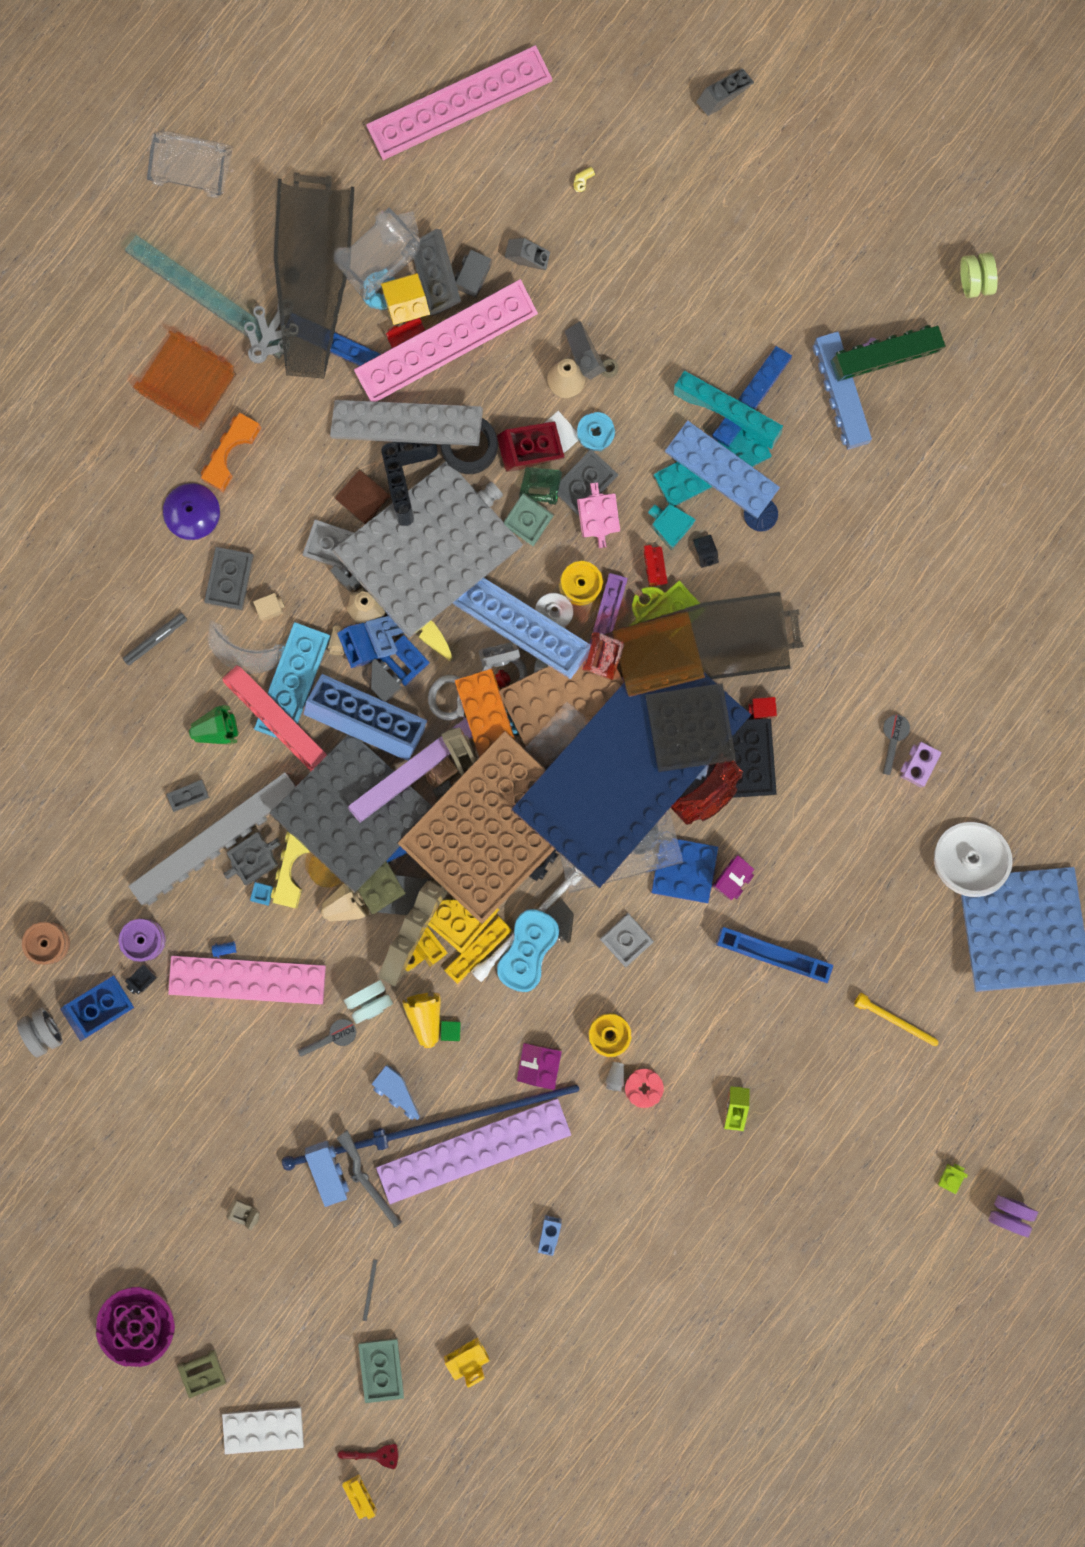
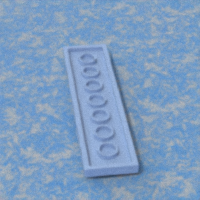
(525, 627)

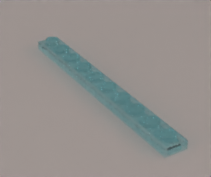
(195, 288)

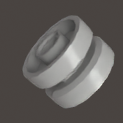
(39, 1032)

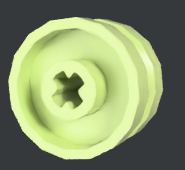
(978, 275)

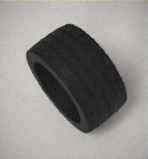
(479, 465)

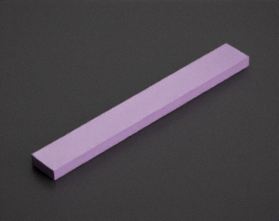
(403, 776)

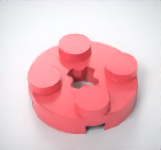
(651, 1096)

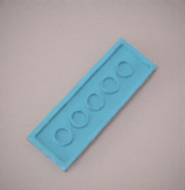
(296, 672)

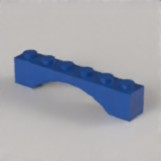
(774, 955)

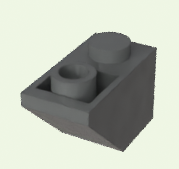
(527, 253)
(383, 683)

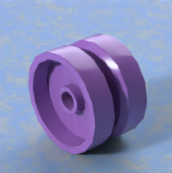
(153, 940)
(1013, 1216)

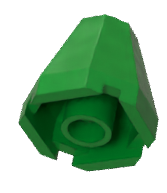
(215, 727)

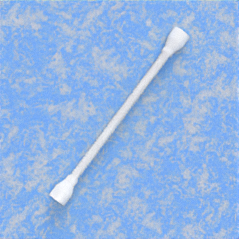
(482, 969)

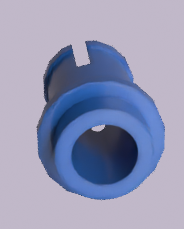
(223, 949)

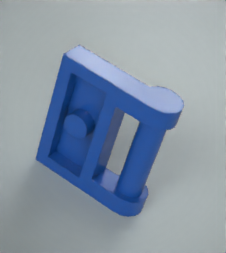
(410, 657)

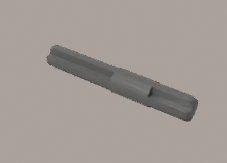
(155, 638)

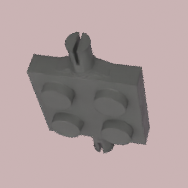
(252, 858)

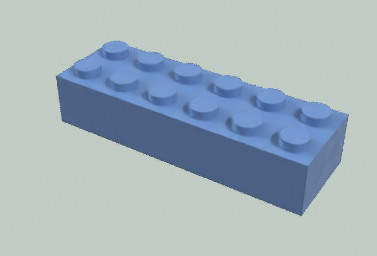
(365, 717)

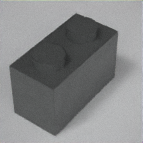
(473, 273)

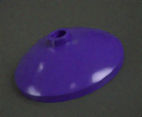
(200, 520)

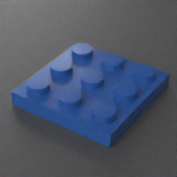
(691, 878)

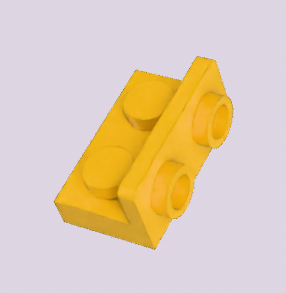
(360, 1497)

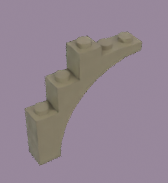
(460, 749)
(411, 931)

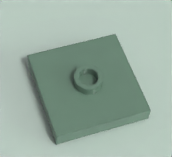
(528, 519)

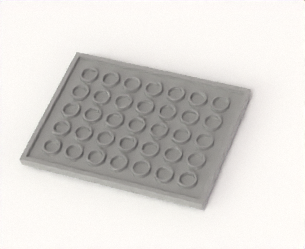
(435, 559)

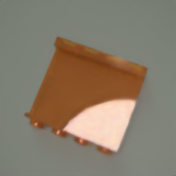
(186, 380)
(659, 654)

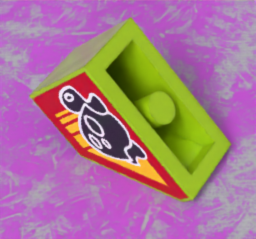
(737, 1108)

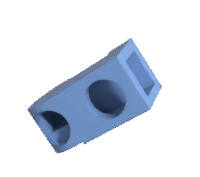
(549, 1235)

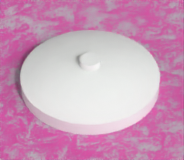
(973, 859)

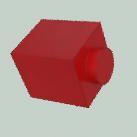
(763, 708)

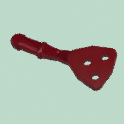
(377, 1455)

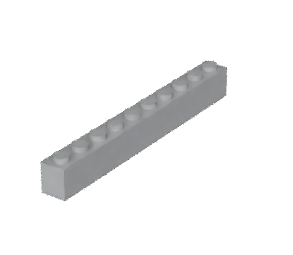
(211, 841)

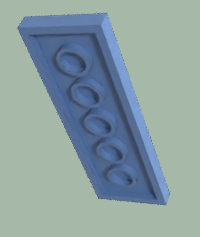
(722, 469)

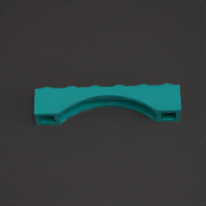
(753, 422)

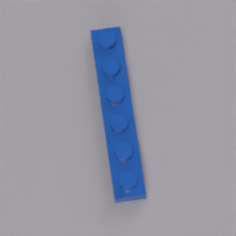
(755, 392)

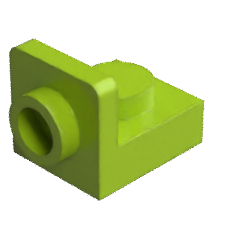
(952, 1178)

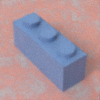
(326, 1173)

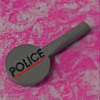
(896, 729)
(341, 1033)

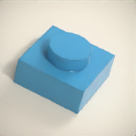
(261, 894)

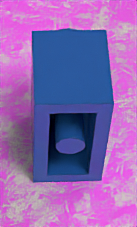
(357, 645)

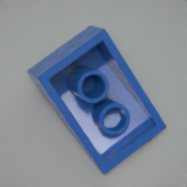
(96, 1008)

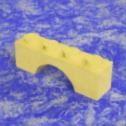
(287, 892)

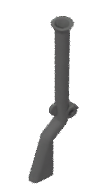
(347, 1142)

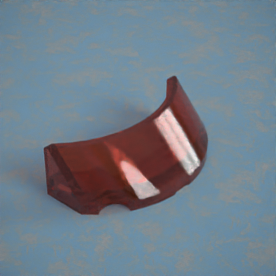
(710, 796)

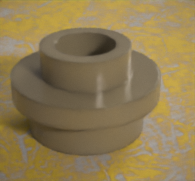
(610, 362)

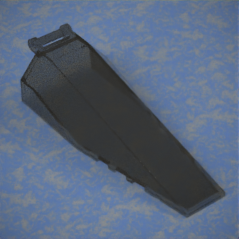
(308, 282)
(741, 635)

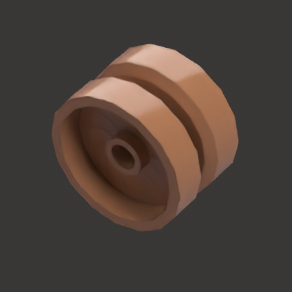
(43, 954)

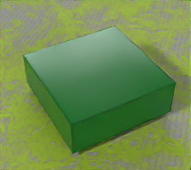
(450, 1031)

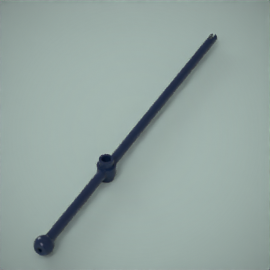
(381, 1138)

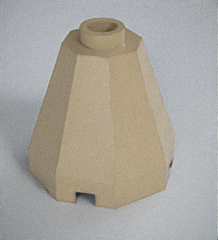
(361, 613)
(344, 905)

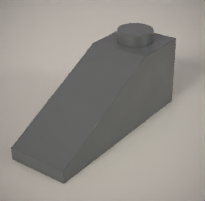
(584, 351)

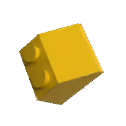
(405, 298)

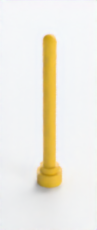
(863, 1002)

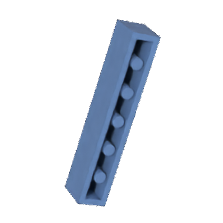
(843, 394)

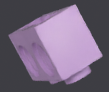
(925, 767)

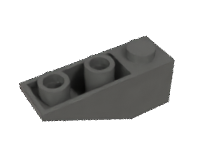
(724, 91)

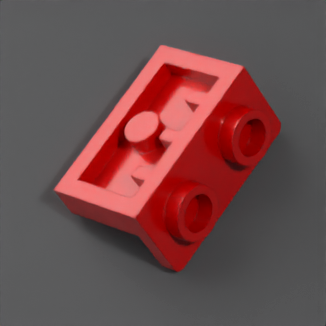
(398, 335)
(655, 565)

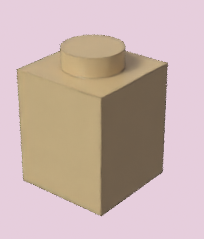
(269, 607)

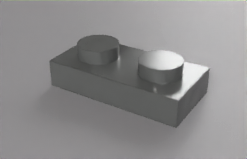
(188, 796)

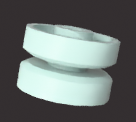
(368, 1001)

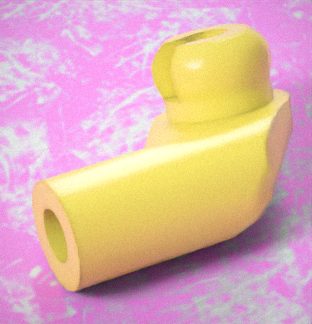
(581, 177)

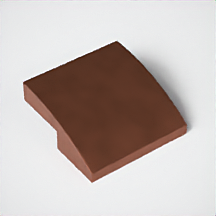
(362, 497)

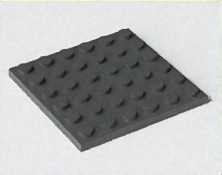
(321, 821)

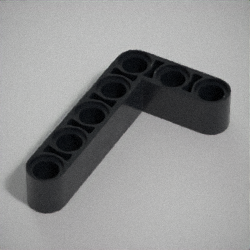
(396, 456)

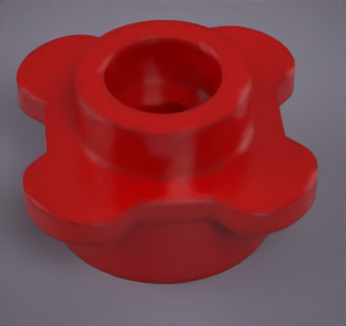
(502, 678)

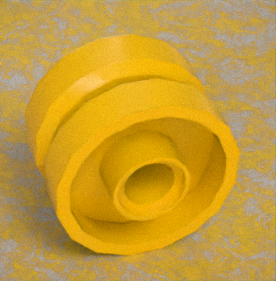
(573, 591)
(609, 1046)

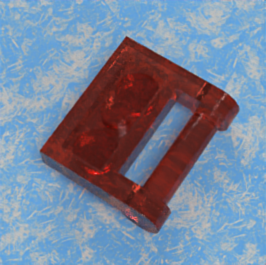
(608, 656)

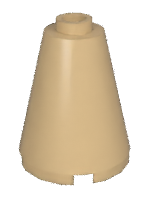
(566, 379)

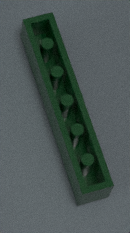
(887, 353)

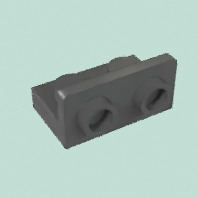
(345, 579)

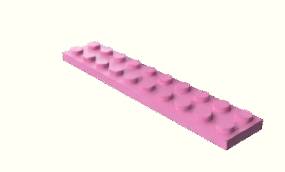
(459, 102)
(445, 341)

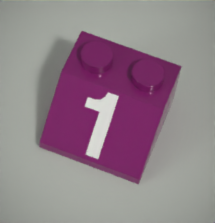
(733, 878)
(539, 1066)

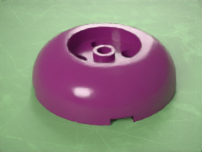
(119, 1343)

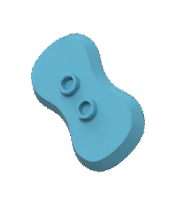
(533, 937)

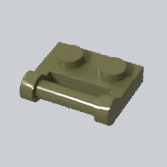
(204, 1380)

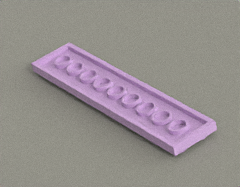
(473, 1151)

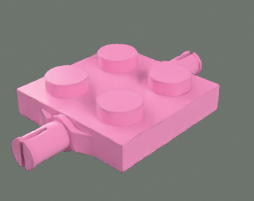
(598, 515)

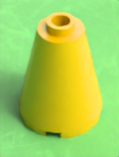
(424, 1017)

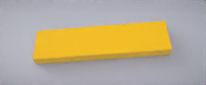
(478, 950)

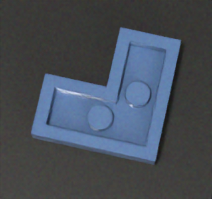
(381, 634)

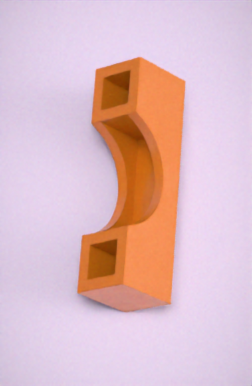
(242, 431)

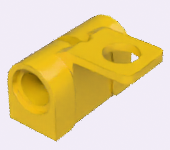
(427, 949)
(468, 1362)

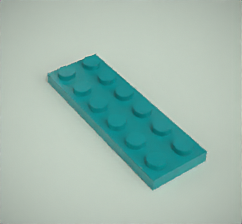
(681, 484)

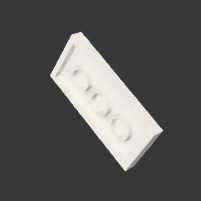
(263, 1430)

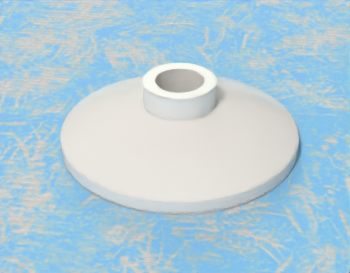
(565, 608)

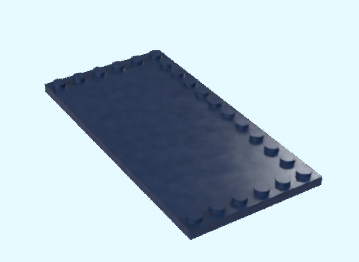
(607, 785)

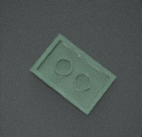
(381, 1370)

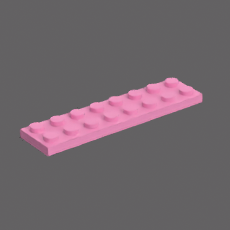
(247, 980)

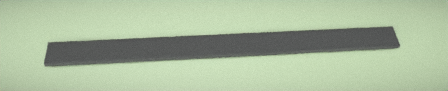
(370, 1290)

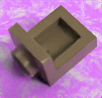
(243, 1214)

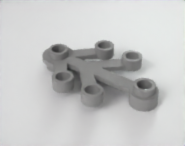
(268, 333)

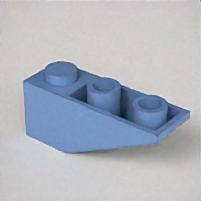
(394, 1087)

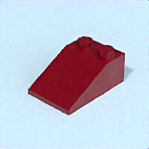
(530, 446)

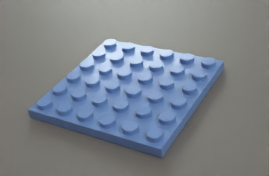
(1027, 932)

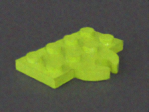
(662, 603)

